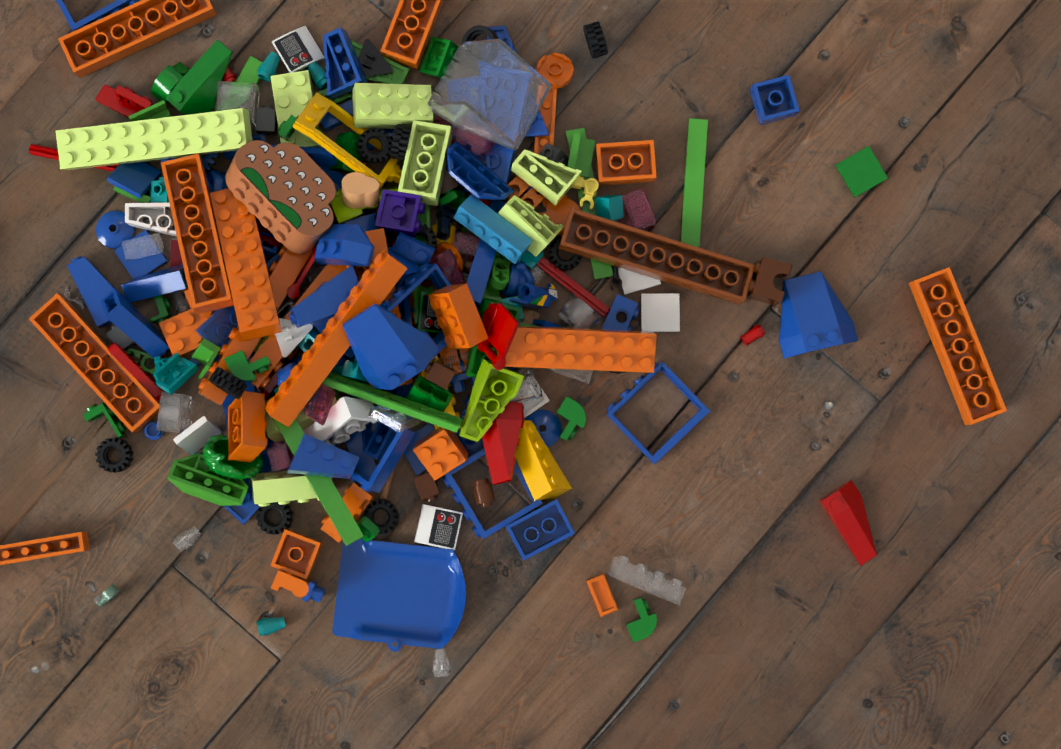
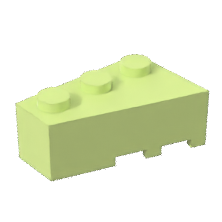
(544, 175)
(531, 223)

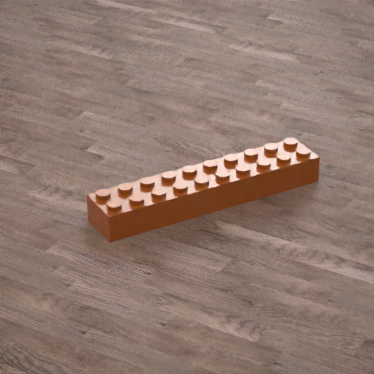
(656, 256)

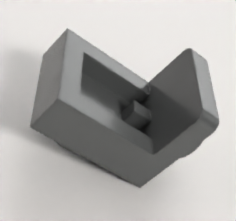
(554, 154)

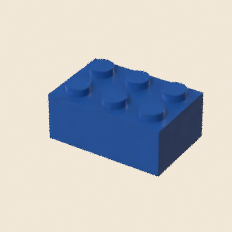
(540, 529)

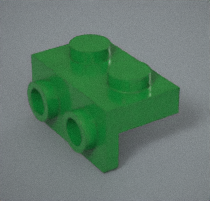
(348, 142)

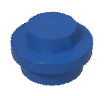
(151, 431)

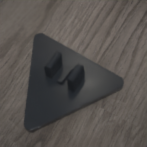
(372, 61)

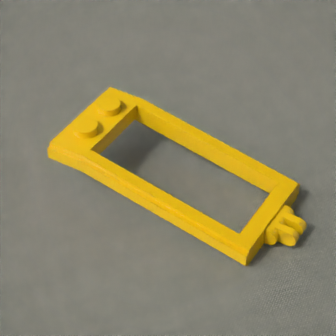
(313, 115)

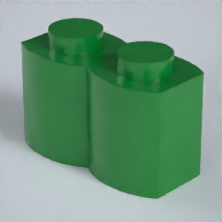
(429, 394)

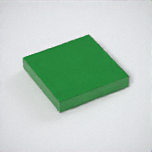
(861, 171)

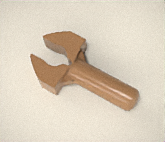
(385, 490)

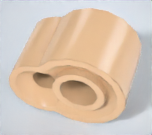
(359, 190)

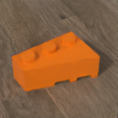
(356, 501)

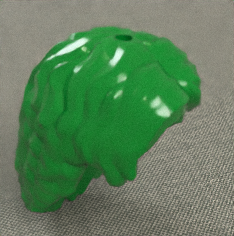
(216, 458)

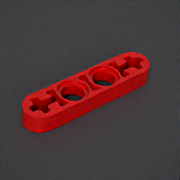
(135, 369)

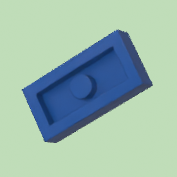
(413, 249)

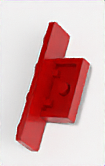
(122, 100)

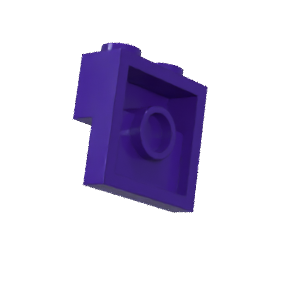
(400, 212)

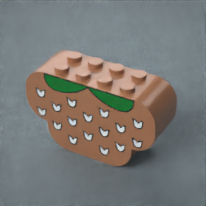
(283, 192)

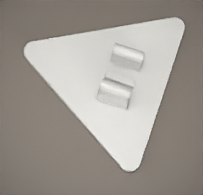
(291, 336)

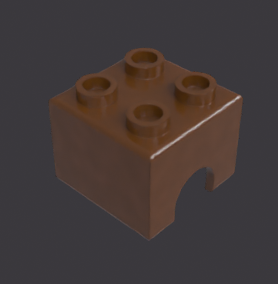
(762, 286)

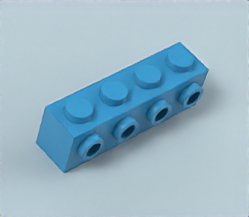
(493, 229)

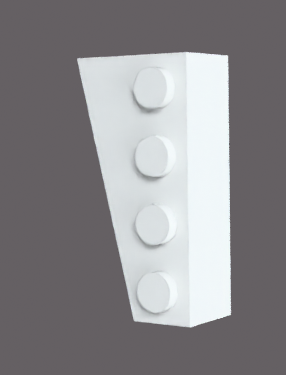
(150, 216)
(343, 419)

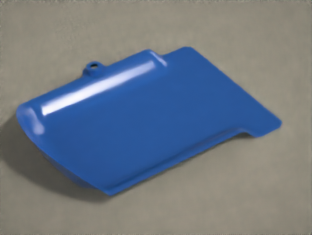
(399, 594)

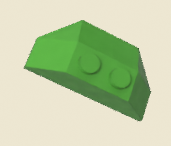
(196, 479)

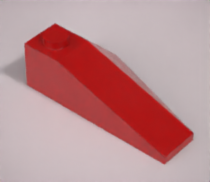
(501, 442)
(849, 516)

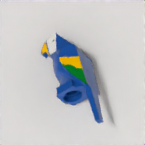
(535, 296)

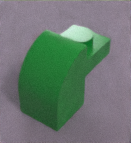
(167, 80)
(243, 370)
(574, 414)
(645, 624)

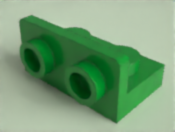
(438, 57)

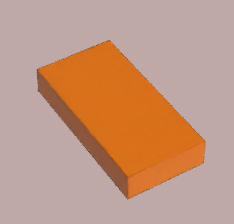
(602, 595)

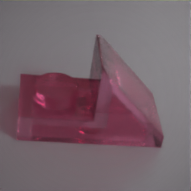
(320, 404)

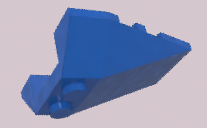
(812, 317)
(388, 347)

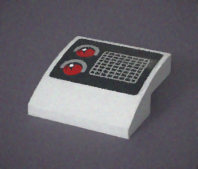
(298, 49)
(438, 527)

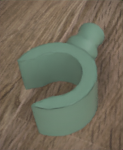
(109, 594)

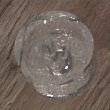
(579, 313)

